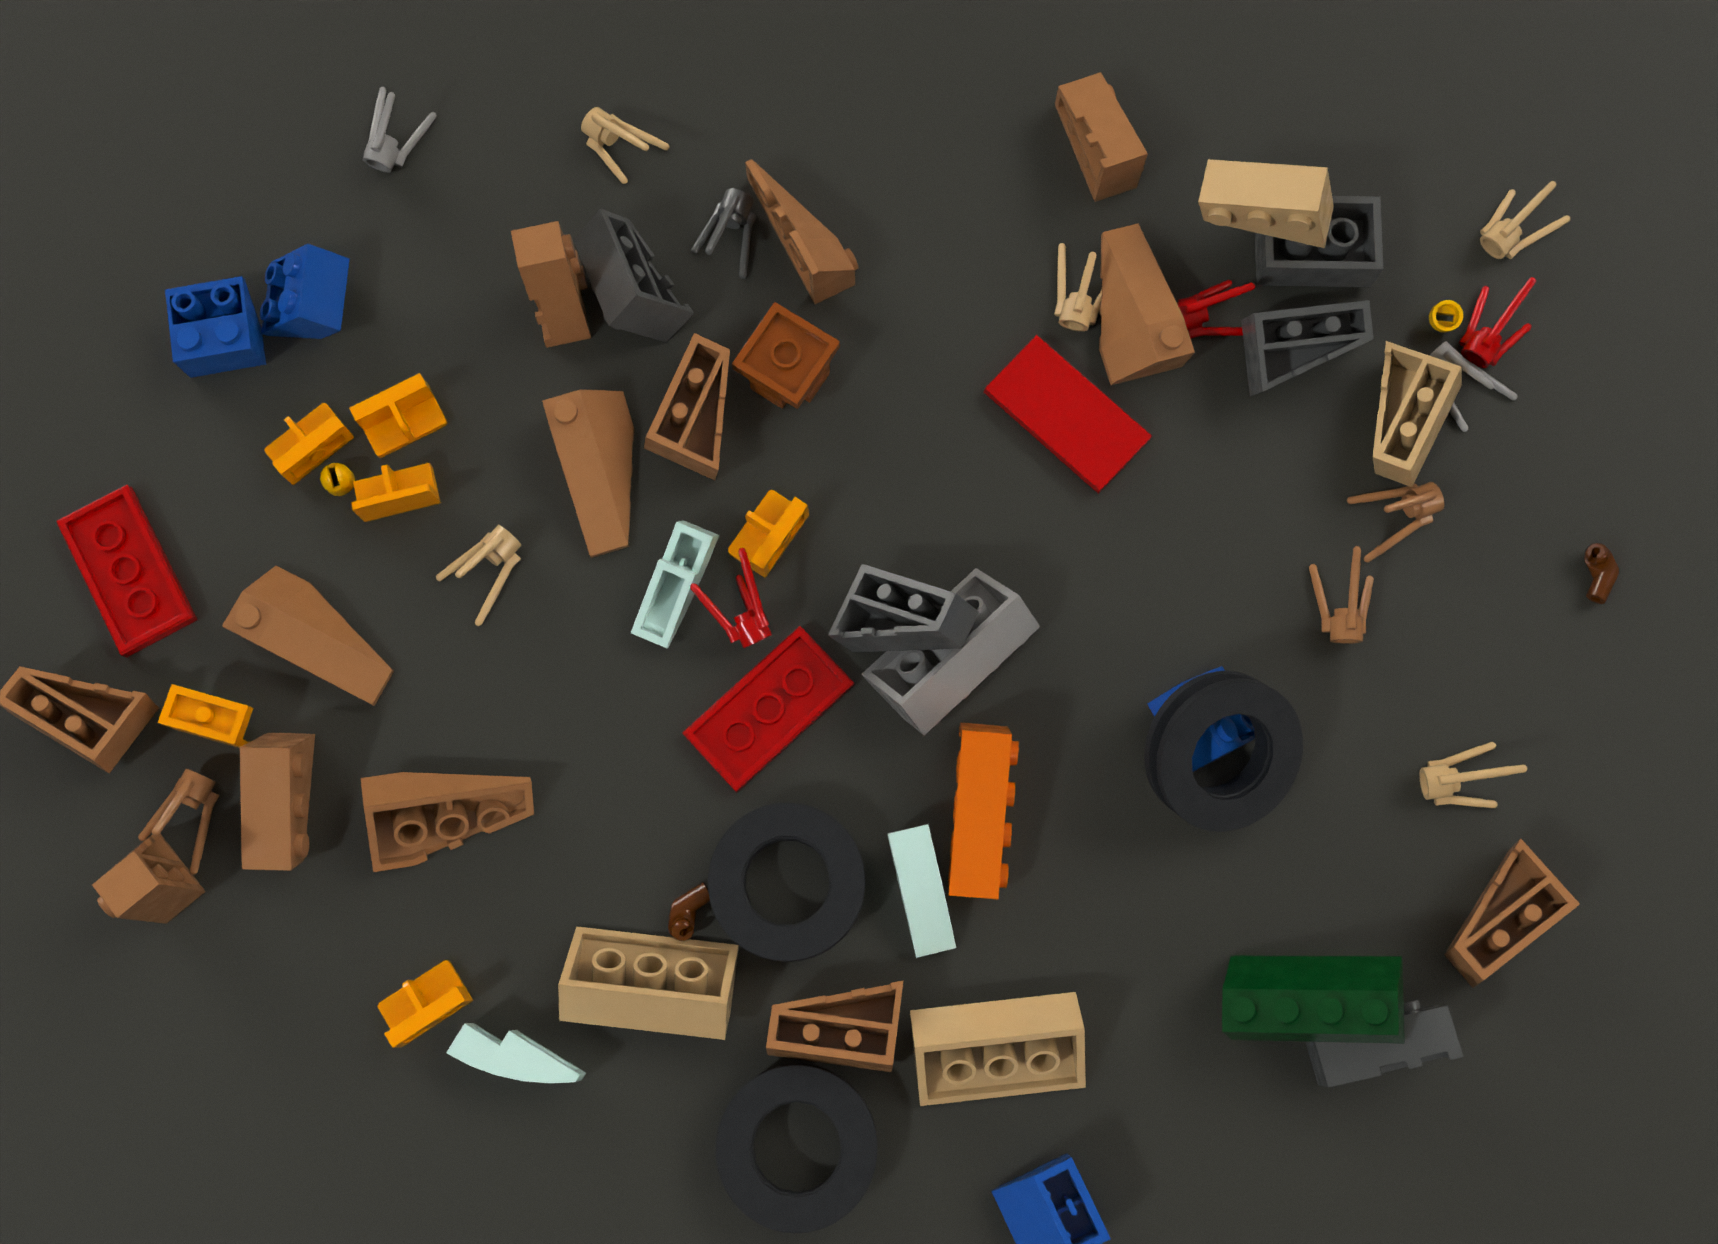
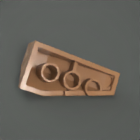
(809, 244)
(1138, 312)
(595, 452)
(304, 629)
(428, 811)

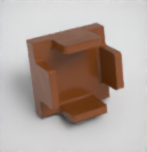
(786, 358)

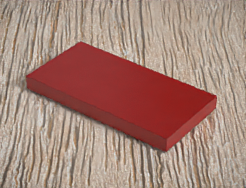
(1067, 414)
(126, 571)
(768, 709)

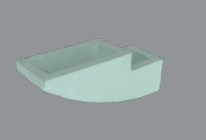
(669, 587)
(922, 890)
(512, 1058)

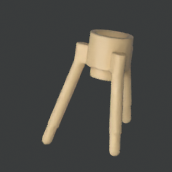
(607, 129)
(1503, 237)
(1076, 311)
(497, 548)
(1440, 781)

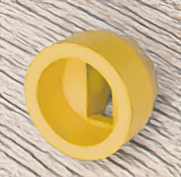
(1446, 308)
(343, 475)

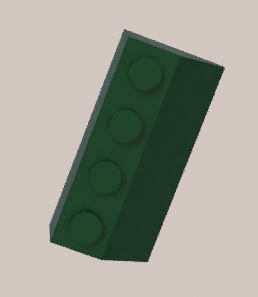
(1314, 999)

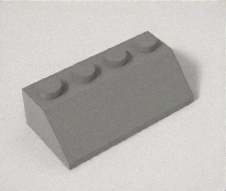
(932, 682)

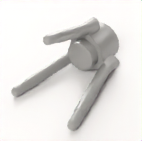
(381, 148)
(1451, 355)

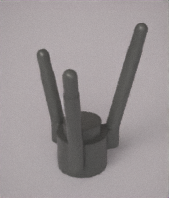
(730, 213)

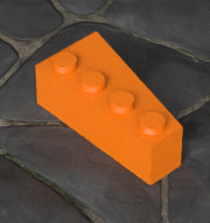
(981, 810)

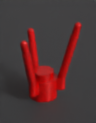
(1196, 313)
(1484, 346)
(750, 625)

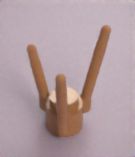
(1416, 502)
(1347, 623)
(190, 791)

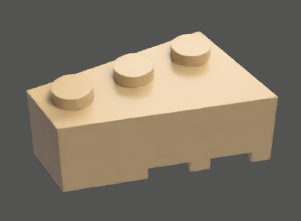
(1269, 199)
(1411, 411)

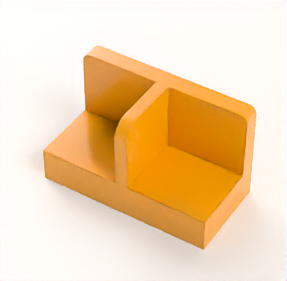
(399, 415)
(308, 443)
(395, 492)
(769, 531)
(206, 716)
(423, 1003)

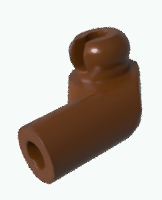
(1603, 570)
(683, 912)

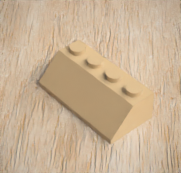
(648, 983)
(998, 1048)

